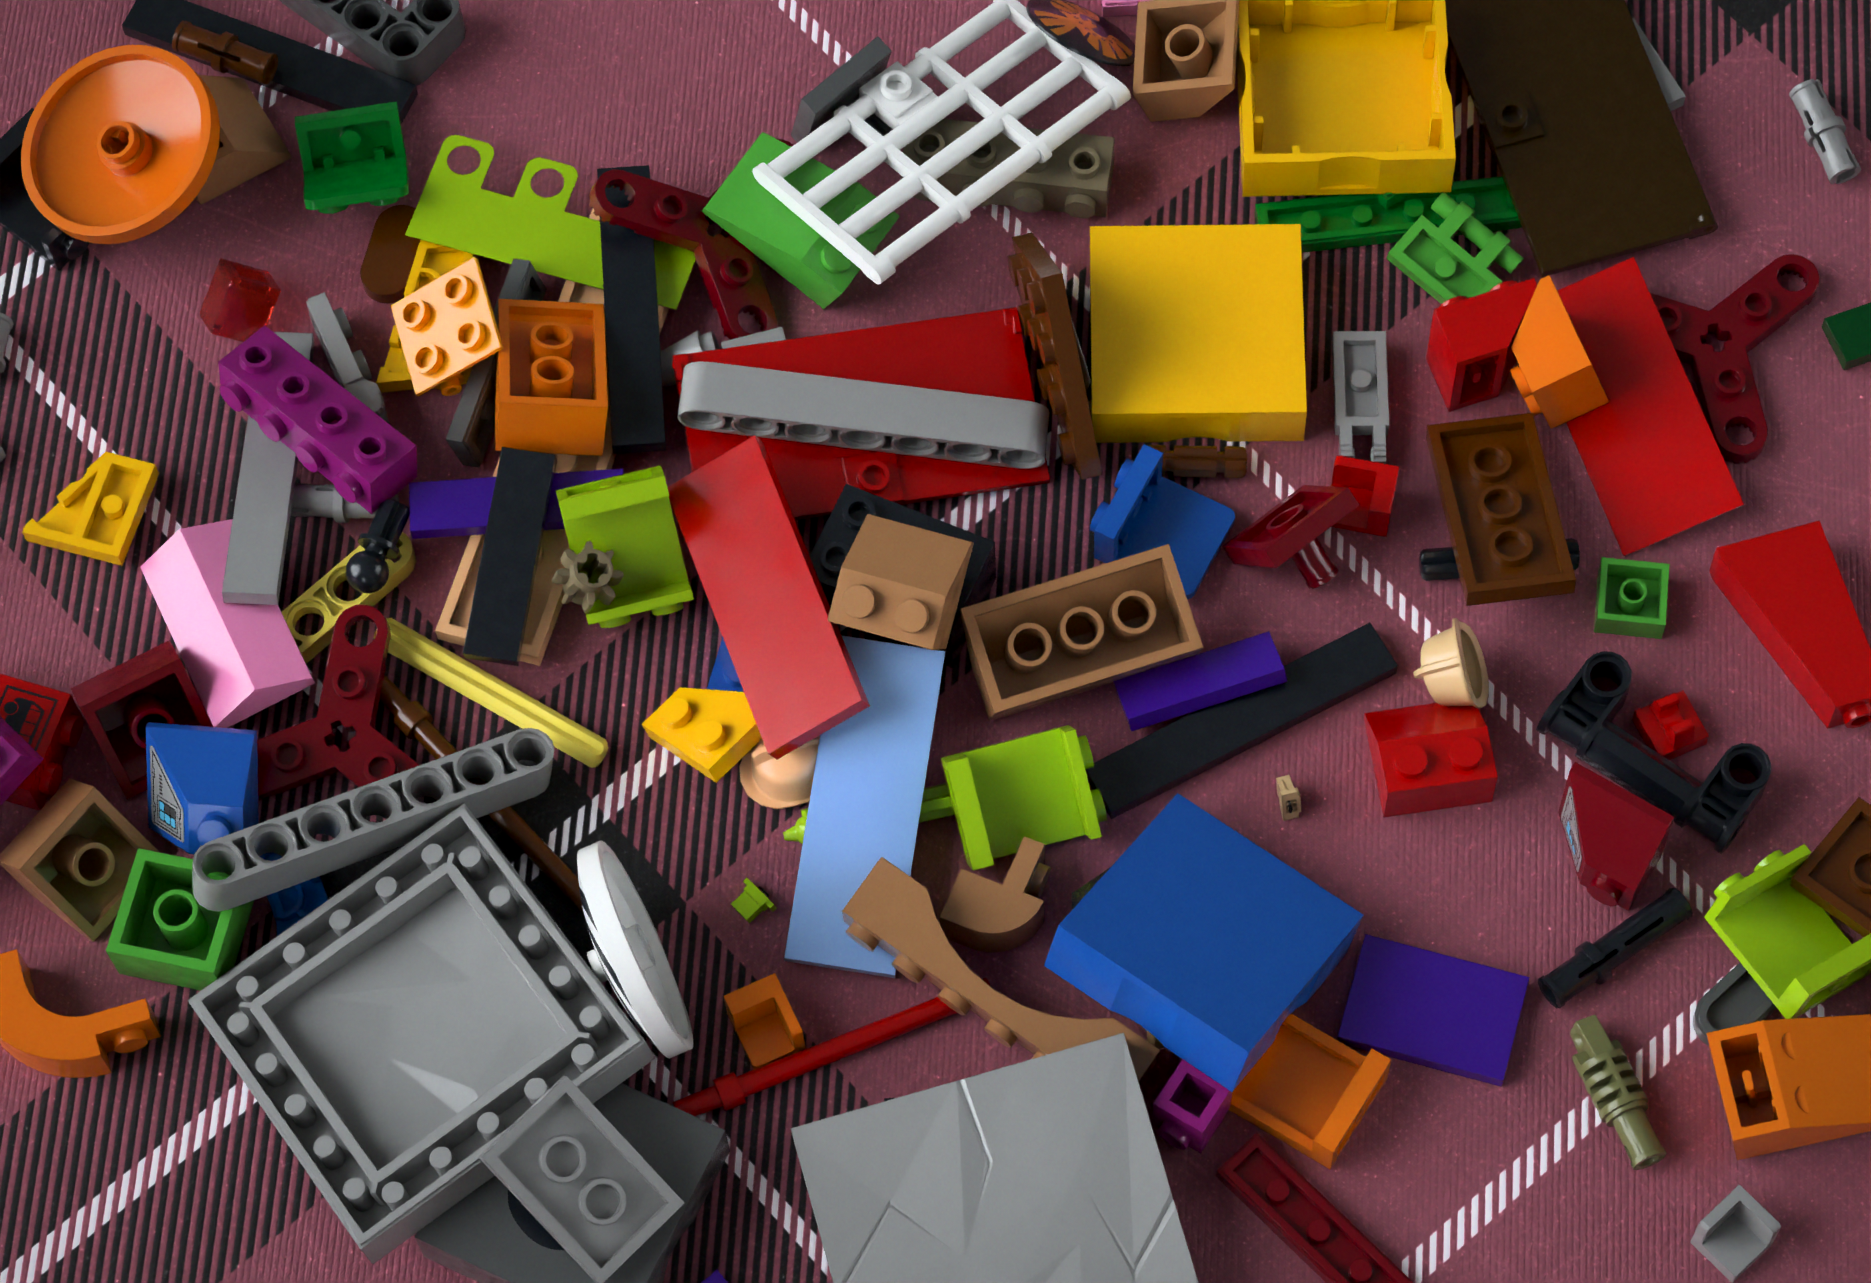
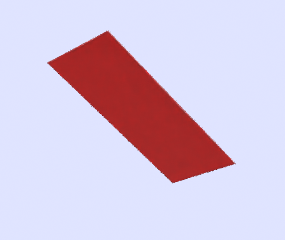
(1651, 442)

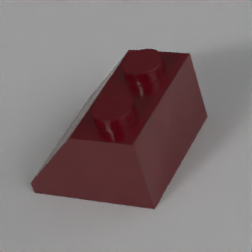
(129, 696)

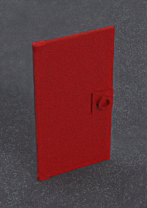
(954, 353)

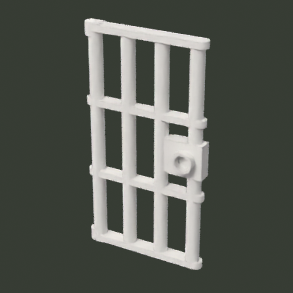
(912, 109)

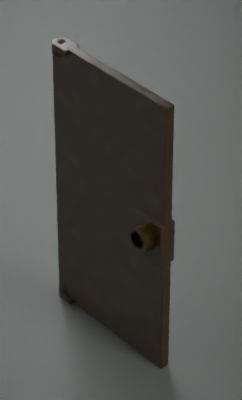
(1577, 128)

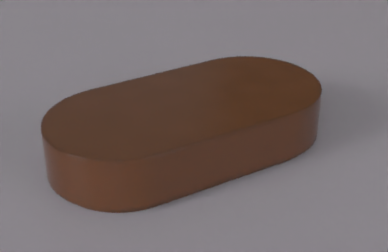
(389, 255)

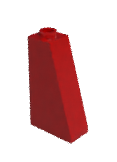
(1803, 616)

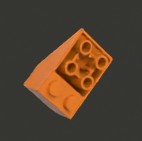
(1793, 1081)

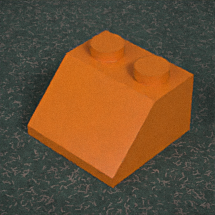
(1552, 361)

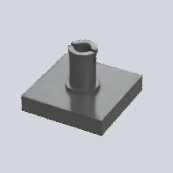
(842, 89)

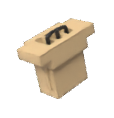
(1288, 798)

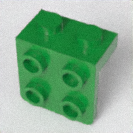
(352, 157)

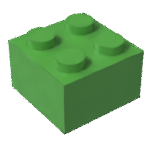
(166, 932)

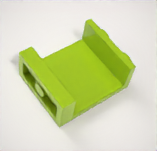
(637, 523)
(1023, 789)
(1785, 936)

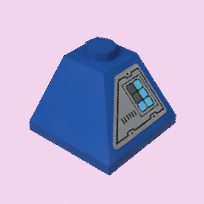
(200, 782)

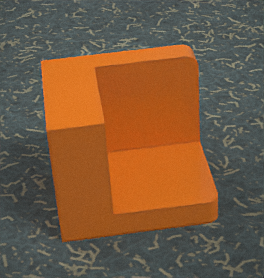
(764, 1021)

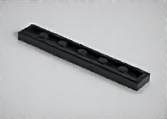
(301, 69)
(632, 332)
(1236, 725)

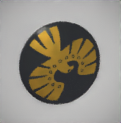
(1082, 31)

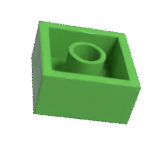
(1631, 598)

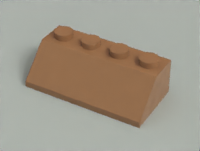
(1079, 632)

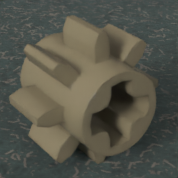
(598, 569)

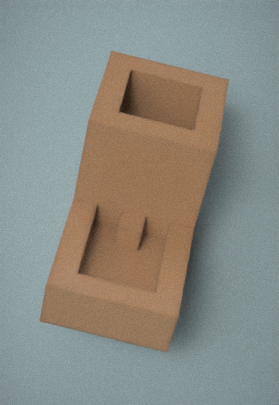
(998, 915)

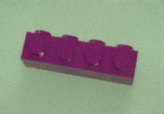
(317, 420)

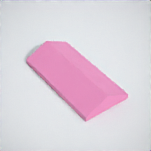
(233, 651)

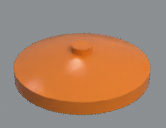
(120, 144)

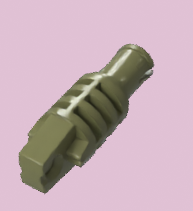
(1615, 1091)

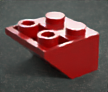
(1473, 342)

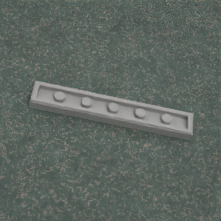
(262, 509)

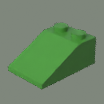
(781, 236)

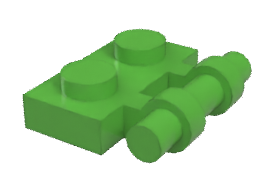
(1442, 265)

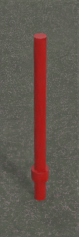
(730, 1090)

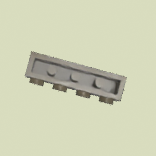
(1070, 182)

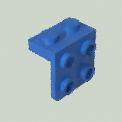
(1159, 512)

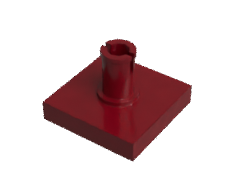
(1292, 532)

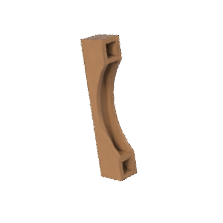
(900, 918)

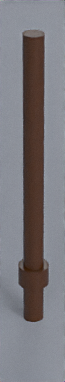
(417, 723)

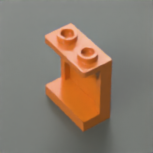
(1310, 1090)

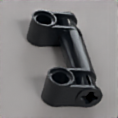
(1583, 721)

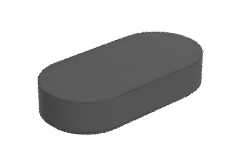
(1731, 1003)

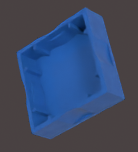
(1203, 940)

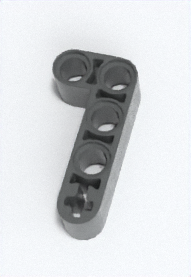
(392, 32)

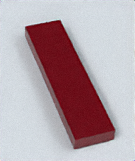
(1304, 1217)

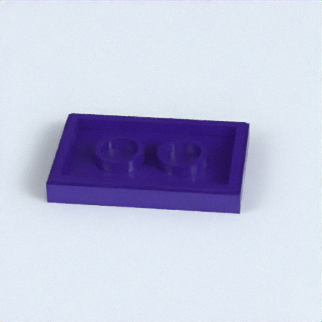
(1433, 1010)

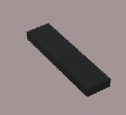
(510, 556)

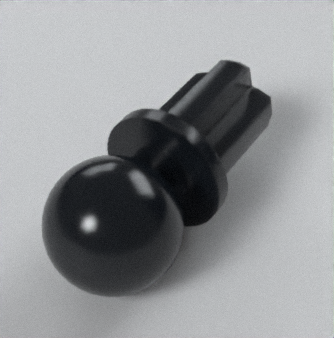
(368, 569)

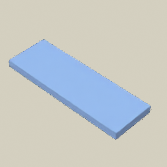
(864, 801)

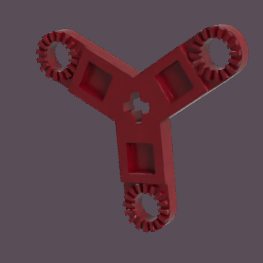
(677, 219)
(1743, 321)
(347, 699)

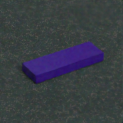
(1200, 681)

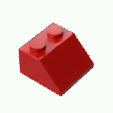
(1430, 758)

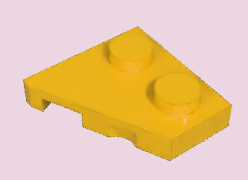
(98, 511)
(705, 728)

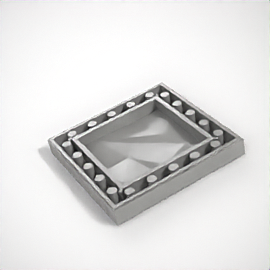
(416, 1029)
(1000, 1180)

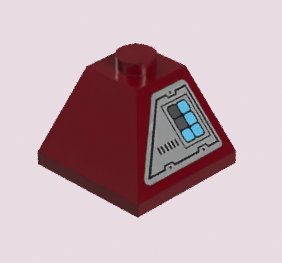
(1611, 836)

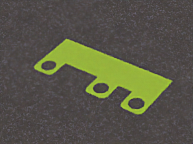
(527, 226)

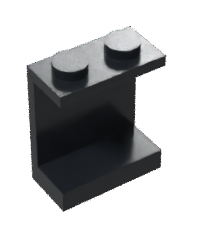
(19, 213)

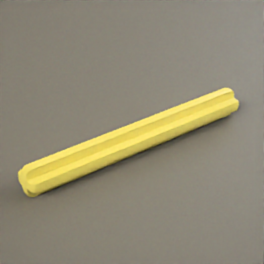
(495, 694)

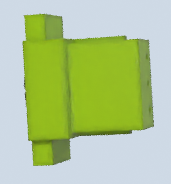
(752, 901)

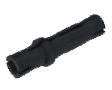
(1596, 960)

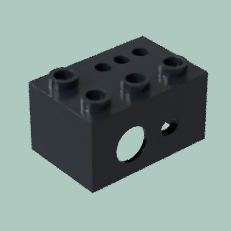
(844, 526)

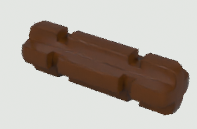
(1203, 461)

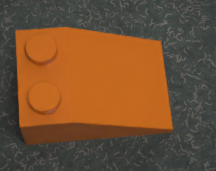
(551, 377)

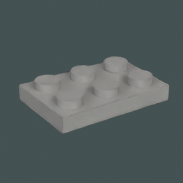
(581, 1180)

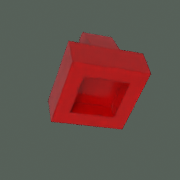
(1670, 726)

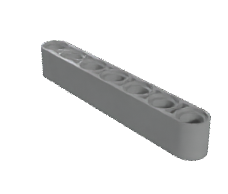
(863, 415)
(359, 838)

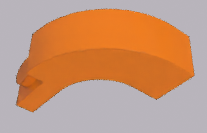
(66, 1043)

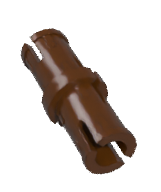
(251, 61)

